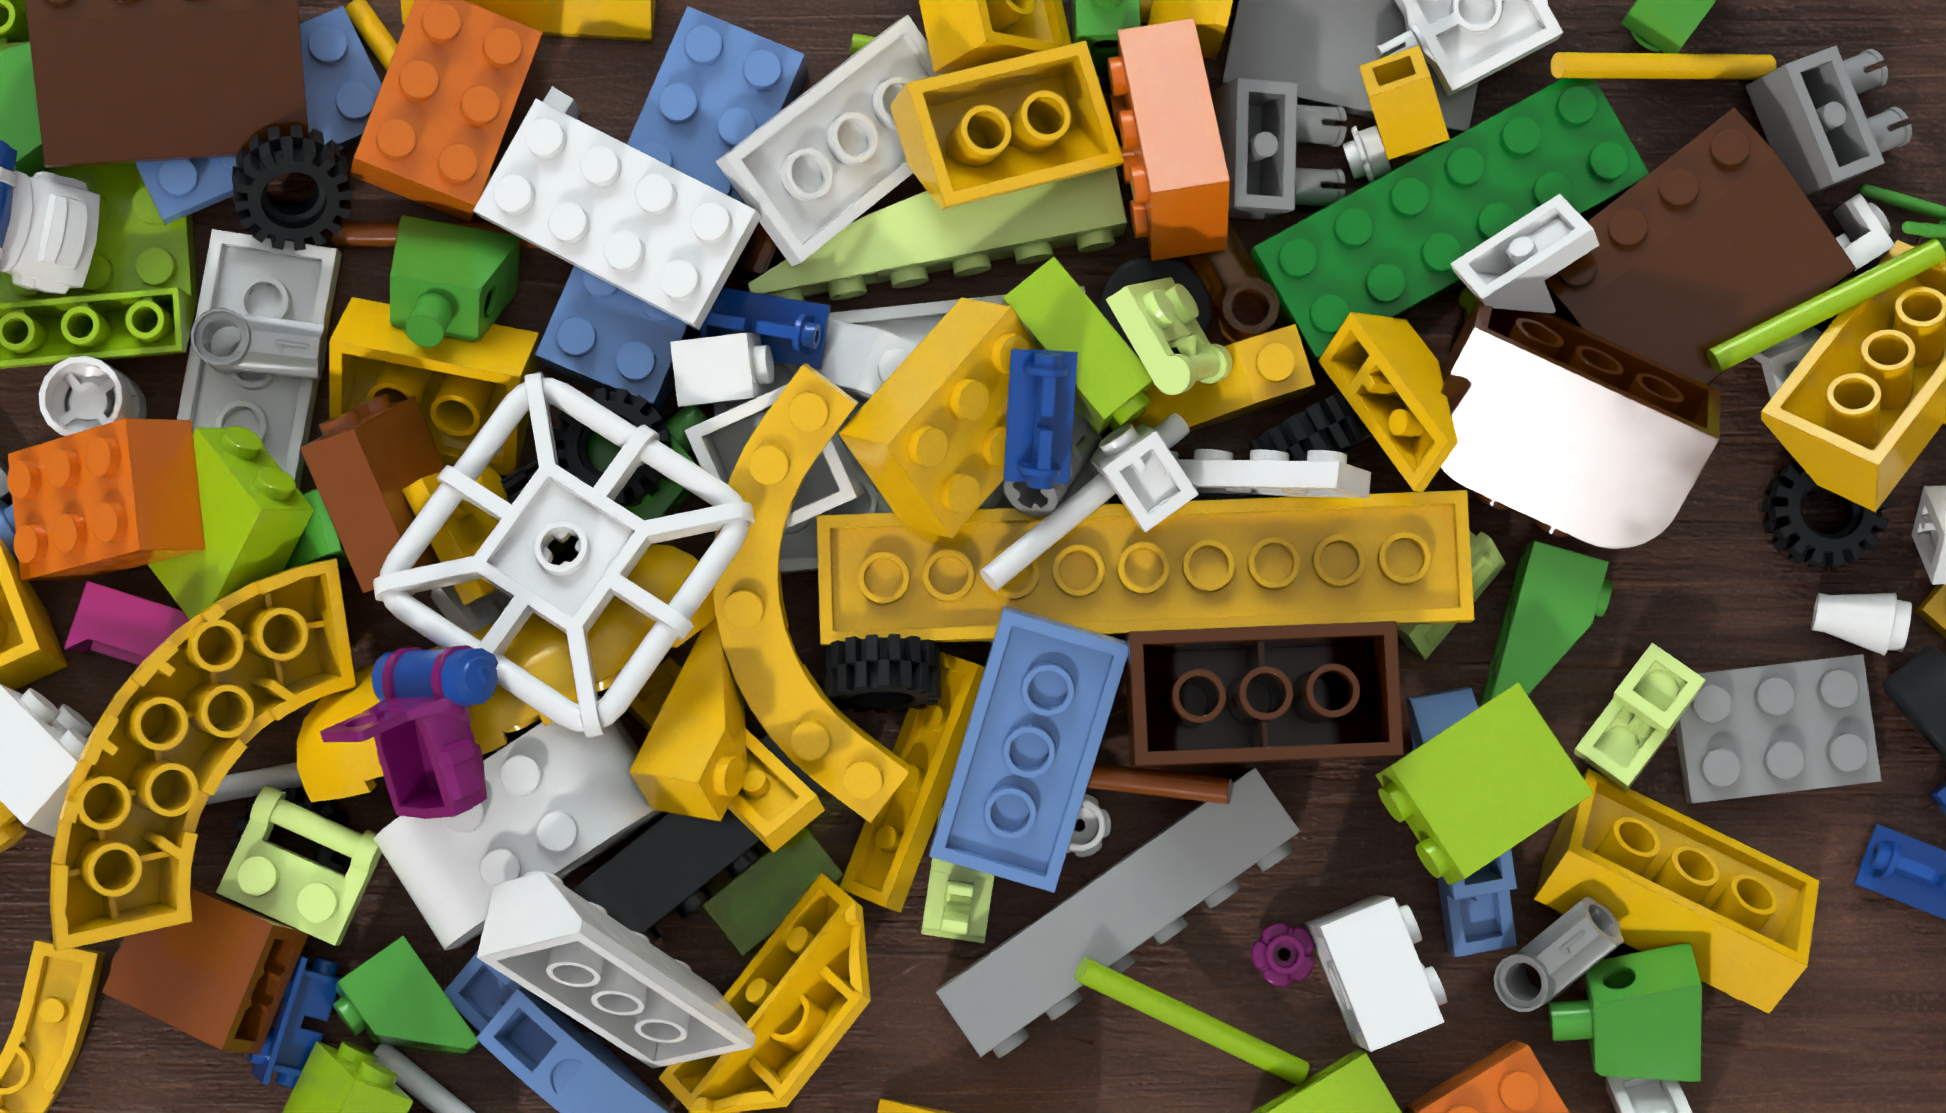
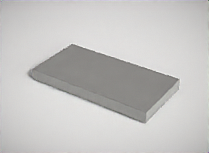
(1321, 51)

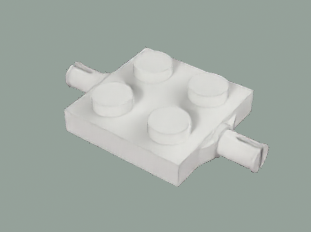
(1472, 37)

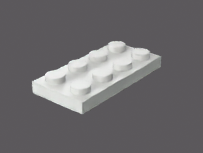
(831, 146)
(617, 213)
(262, 283)

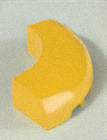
(540, 648)
(174, 736)

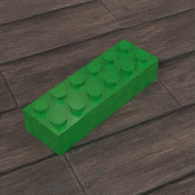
(1395, 238)

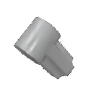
(265, 345)
(1558, 955)

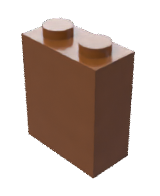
(361, 477)
(212, 974)

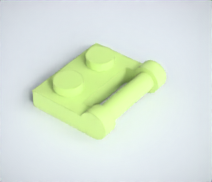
(1162, 317)
(291, 885)

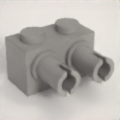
(1818, 121)
(1259, 140)

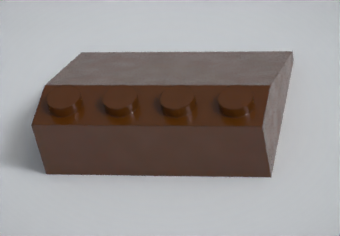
(163, 77)
(1701, 252)

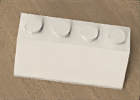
(605, 974)

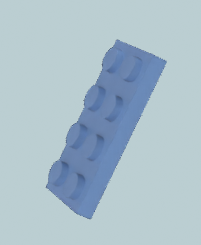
(338, 103)
(1029, 749)

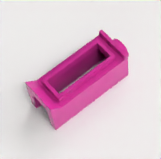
(121, 624)

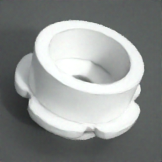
(1367, 154)
(1096, 828)

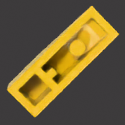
(1263, 374)
(1394, 391)
(698, 741)

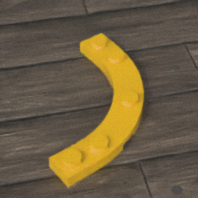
(754, 615)
(48, 1026)

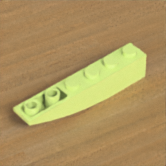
(921, 238)

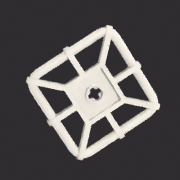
(576, 591)

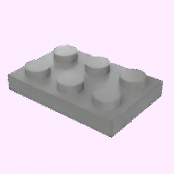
(1778, 730)

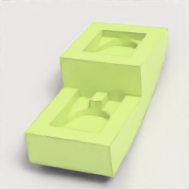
(1639, 716)

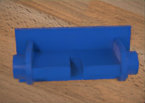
(789, 326)
(1040, 417)
(1904, 870)
(287, 1043)

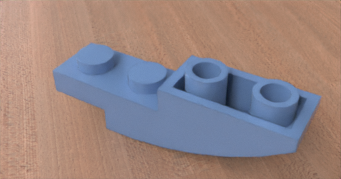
(1478, 908)
(545, 1048)

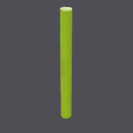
(1826, 305)
(1191, 1021)

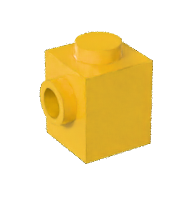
(1404, 103)

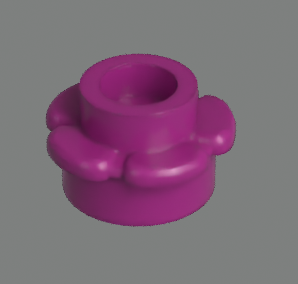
(1266, 958)

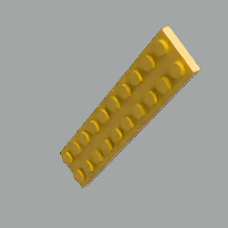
(1193, 570)

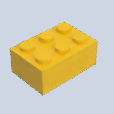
(940, 419)

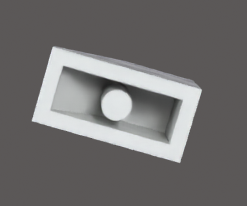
(861, 357)

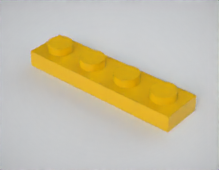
(772, 796)
(897, 837)

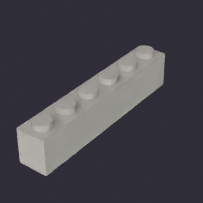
(1117, 912)

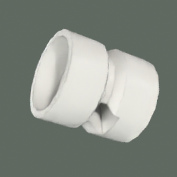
(88, 394)

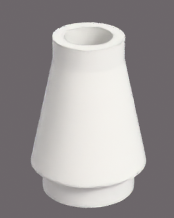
(1866, 620)

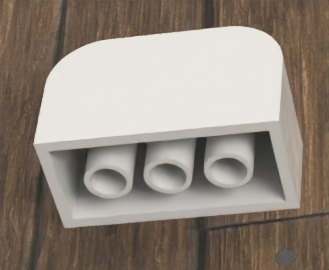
(547, 809)

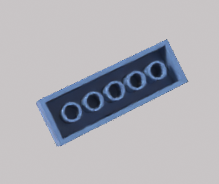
(704, 101)

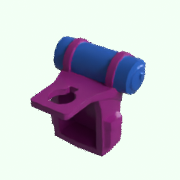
(426, 728)

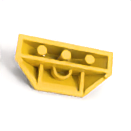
(797, 1002)

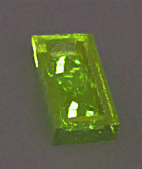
(769, 890)

